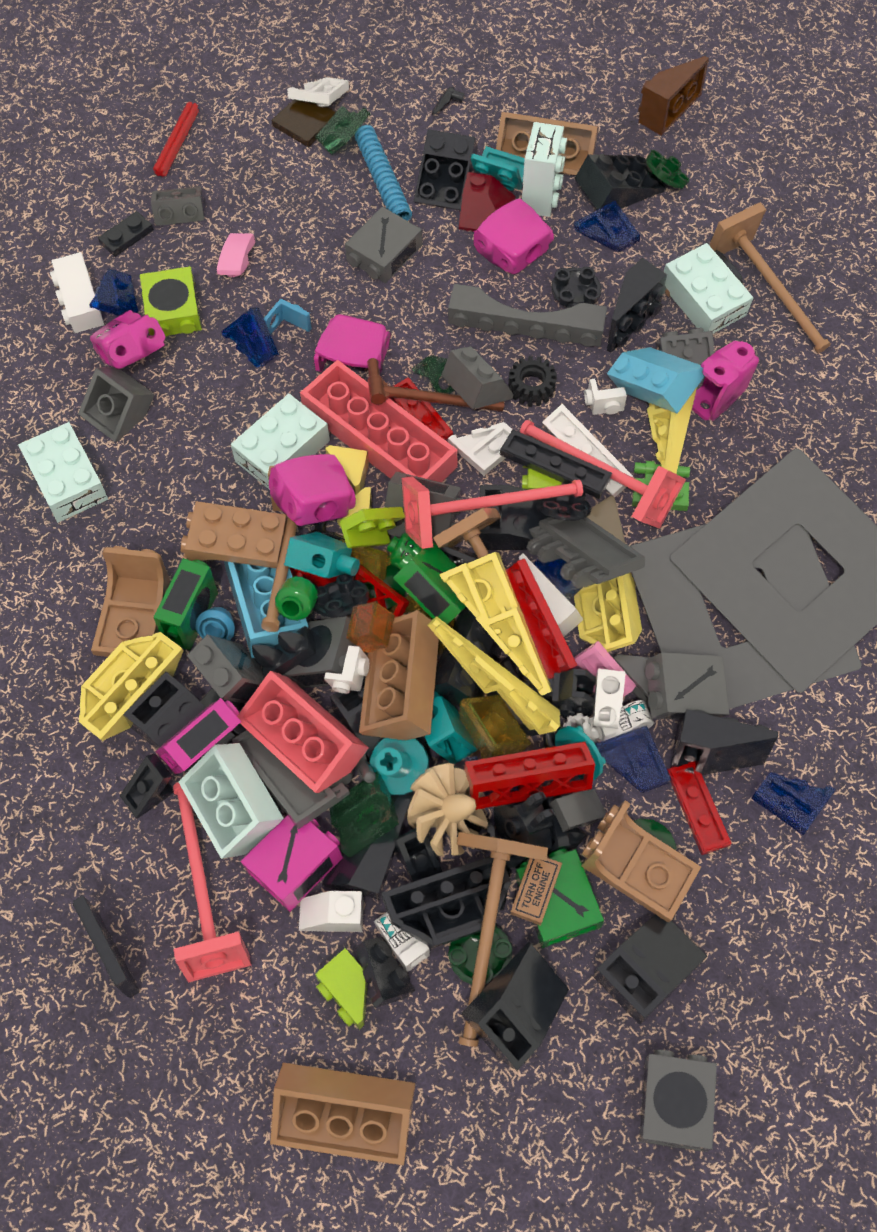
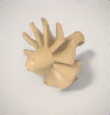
(443, 803)

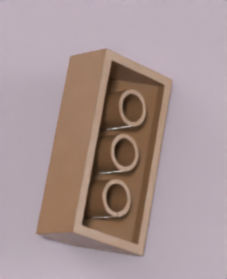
(516, 132)
(401, 682)
(342, 1113)

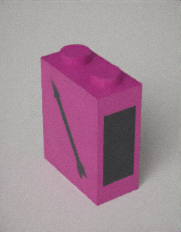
(199, 735)
(292, 860)

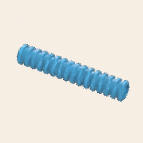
(382, 172)

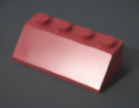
(301, 732)

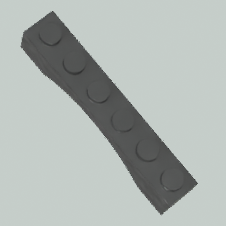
(578, 324)

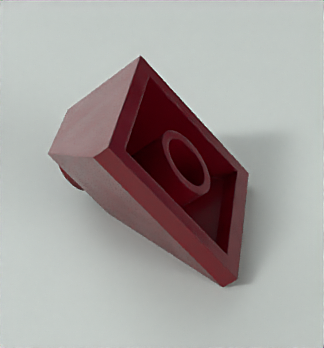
(481, 198)

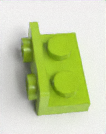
(370, 526)

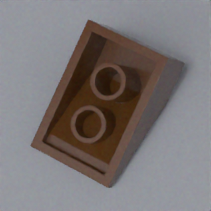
(671, 94)

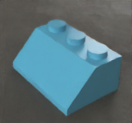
(656, 377)

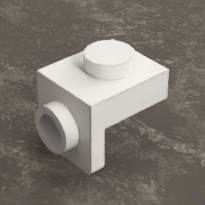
(604, 401)
(354, 669)

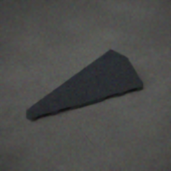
(370, 866)

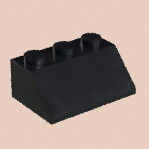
(451, 678)

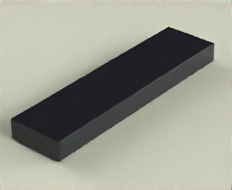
(555, 463)

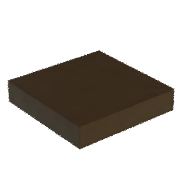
(302, 120)

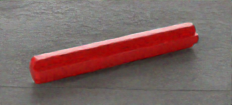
(176, 139)

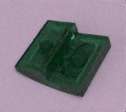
(364, 815)

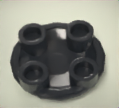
(576, 286)
(565, 507)
(340, 596)

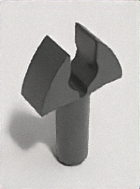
(365, 771)

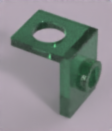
(433, 368)

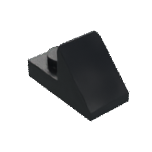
(147, 786)
(417, 857)

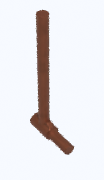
(381, 392)

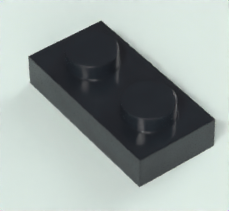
(125, 233)

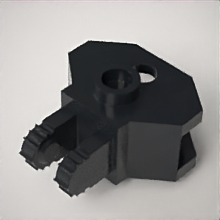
(571, 692)
(525, 822)

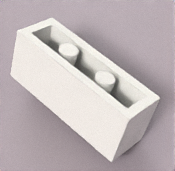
(75, 292)

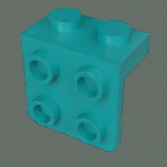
(502, 165)

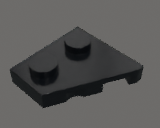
(382, 969)

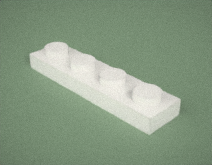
(570, 430)

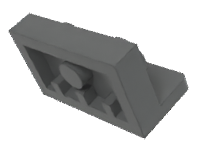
(177, 205)
(694, 346)

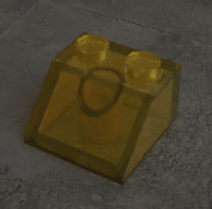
(492, 726)

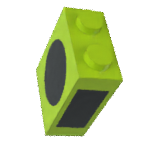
(171, 300)

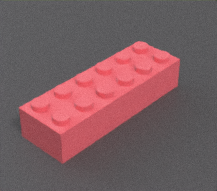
(385, 430)

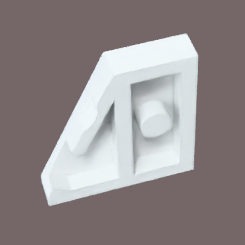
(321, 91)
(482, 446)

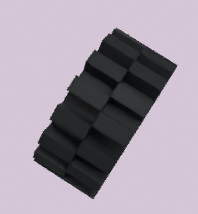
(535, 369)

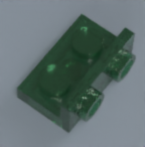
(341, 128)

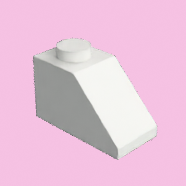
(332, 912)

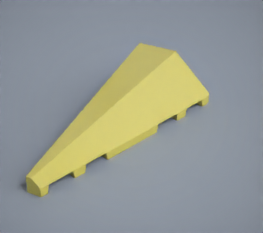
(669, 432)
(491, 599)
(491, 676)

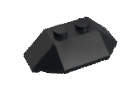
(444, 904)

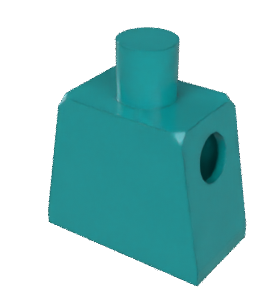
(320, 555)
(448, 733)

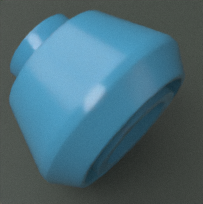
(215, 622)

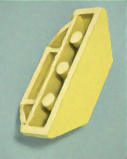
(609, 613)
(123, 680)

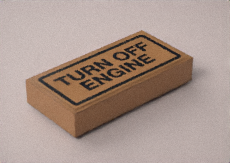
(536, 890)

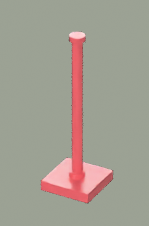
(656, 497)
(419, 510)
(214, 954)

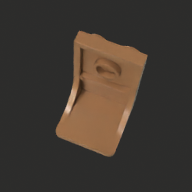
(233, 535)
(132, 597)
(639, 864)

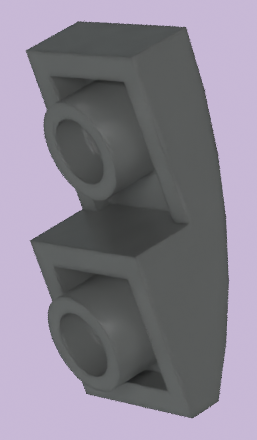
(578, 809)

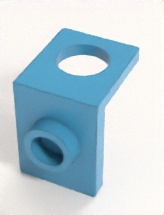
(289, 312)

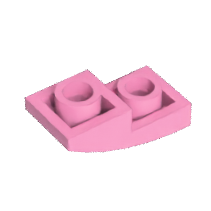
(234, 254)

